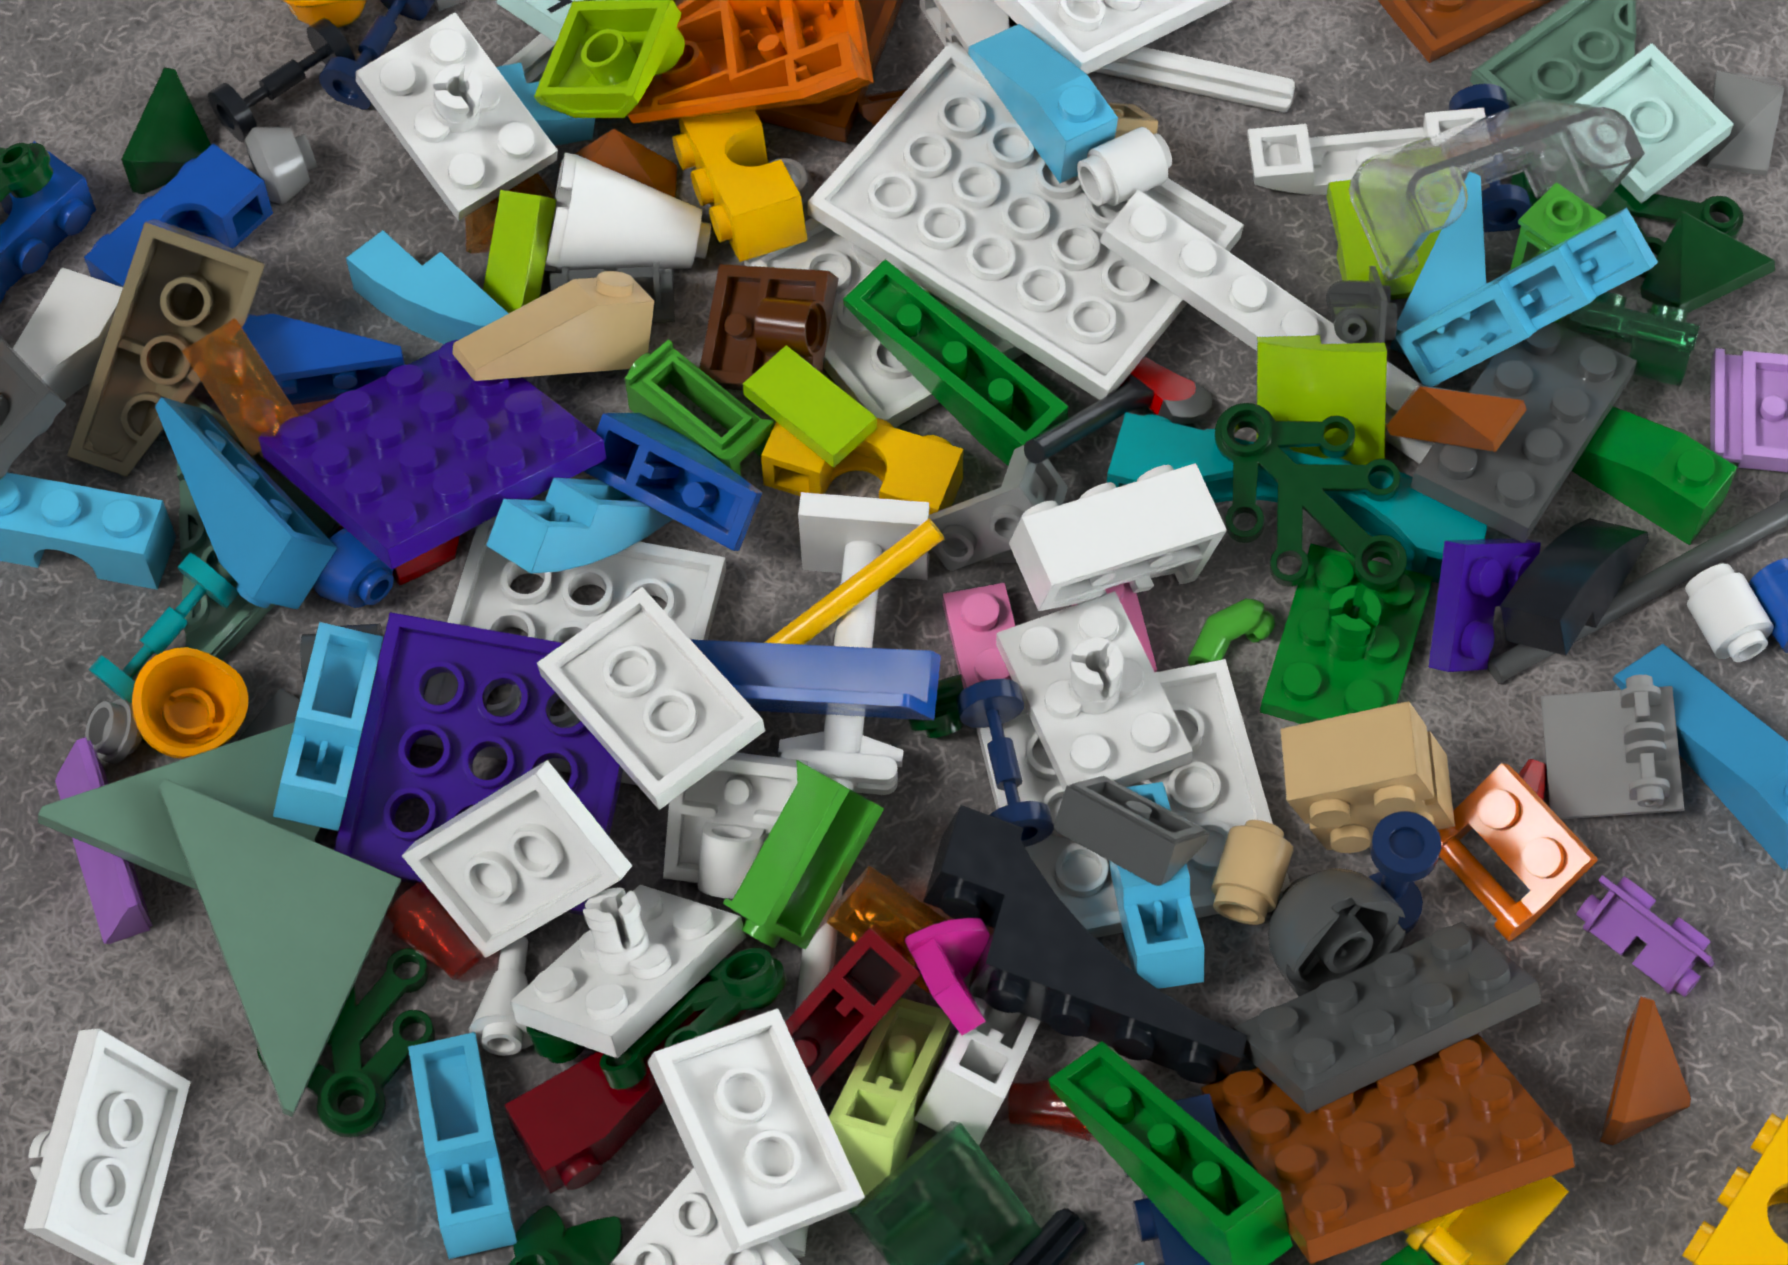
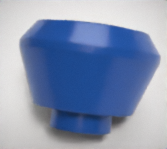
(353, 574)

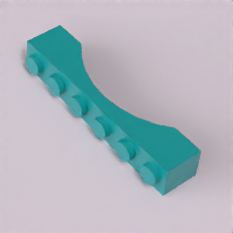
(1408, 517)

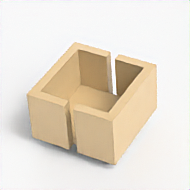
(1360, 769)

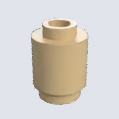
(1251, 872)

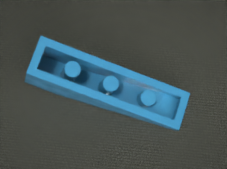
(248, 518)
(1726, 748)

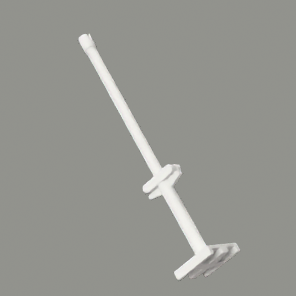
(843, 538)

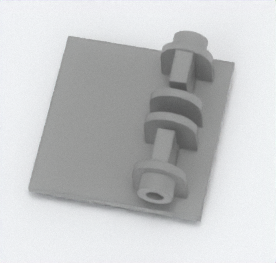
(1612, 751)

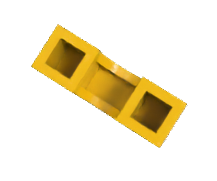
(749, 198)
(905, 462)
(1745, 1231)

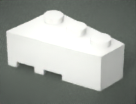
(1118, 537)

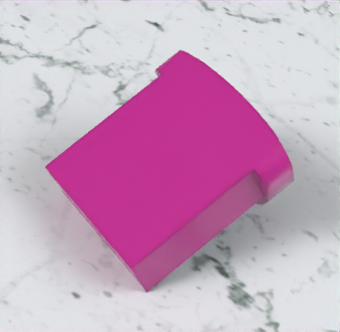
(945, 957)

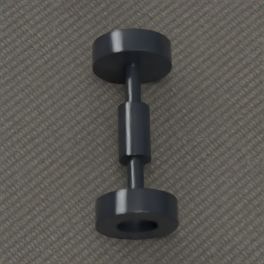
(235, 111)

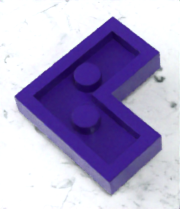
(1471, 584)

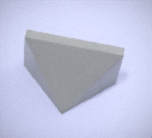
(1754, 109)

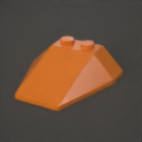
(760, 58)

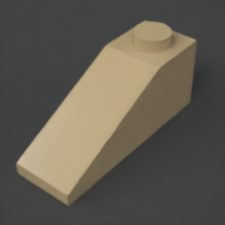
(567, 331)

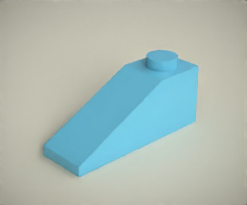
(1046, 97)
(1453, 265)

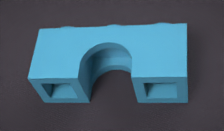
(114, 532)

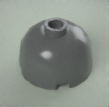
(1333, 919)

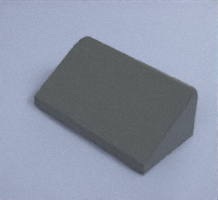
(1128, 829)

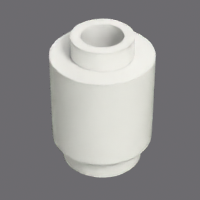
(1123, 166)
(1728, 613)

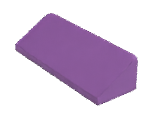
(109, 879)

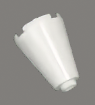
(619, 222)

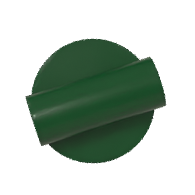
(946, 712)

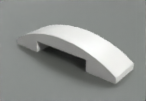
(1294, 163)

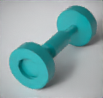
(167, 625)

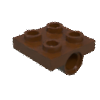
(760, 313)

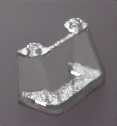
(1422, 184)

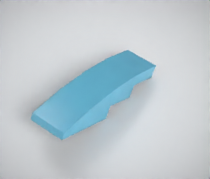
(1527, 299)

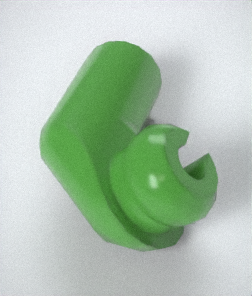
(1228, 624)

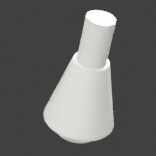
(494, 1019)

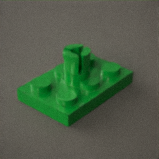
(1343, 641)

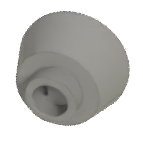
(280, 161)

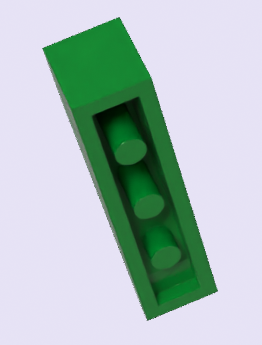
(955, 363)
(1656, 472)
(1183, 1169)

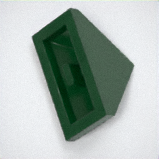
(164, 136)
(1701, 266)

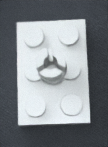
(456, 116)
(1094, 694)
(651, 697)
(517, 859)
(627, 968)
(755, 1130)
(106, 1152)

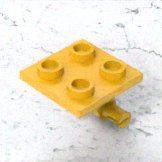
(1489, 1229)

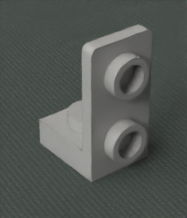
(987, 522)

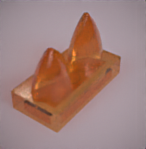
(240, 384)
(881, 901)

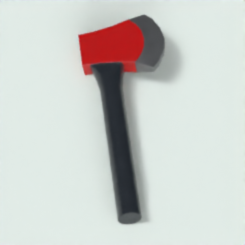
(1146, 386)

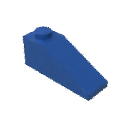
(316, 360)
(675, 477)

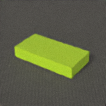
(519, 248)
(810, 406)

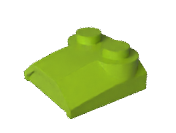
(610, 56)

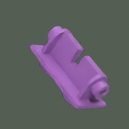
(1669, 949)

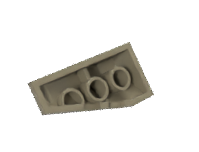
(171, 298)

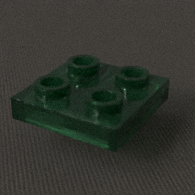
(1658, 337)
(946, 1208)

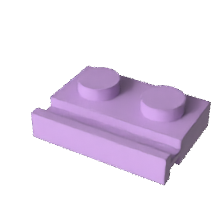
(1750, 409)

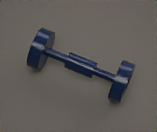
(339, 73)
(1500, 203)
(991, 705)
(1404, 851)

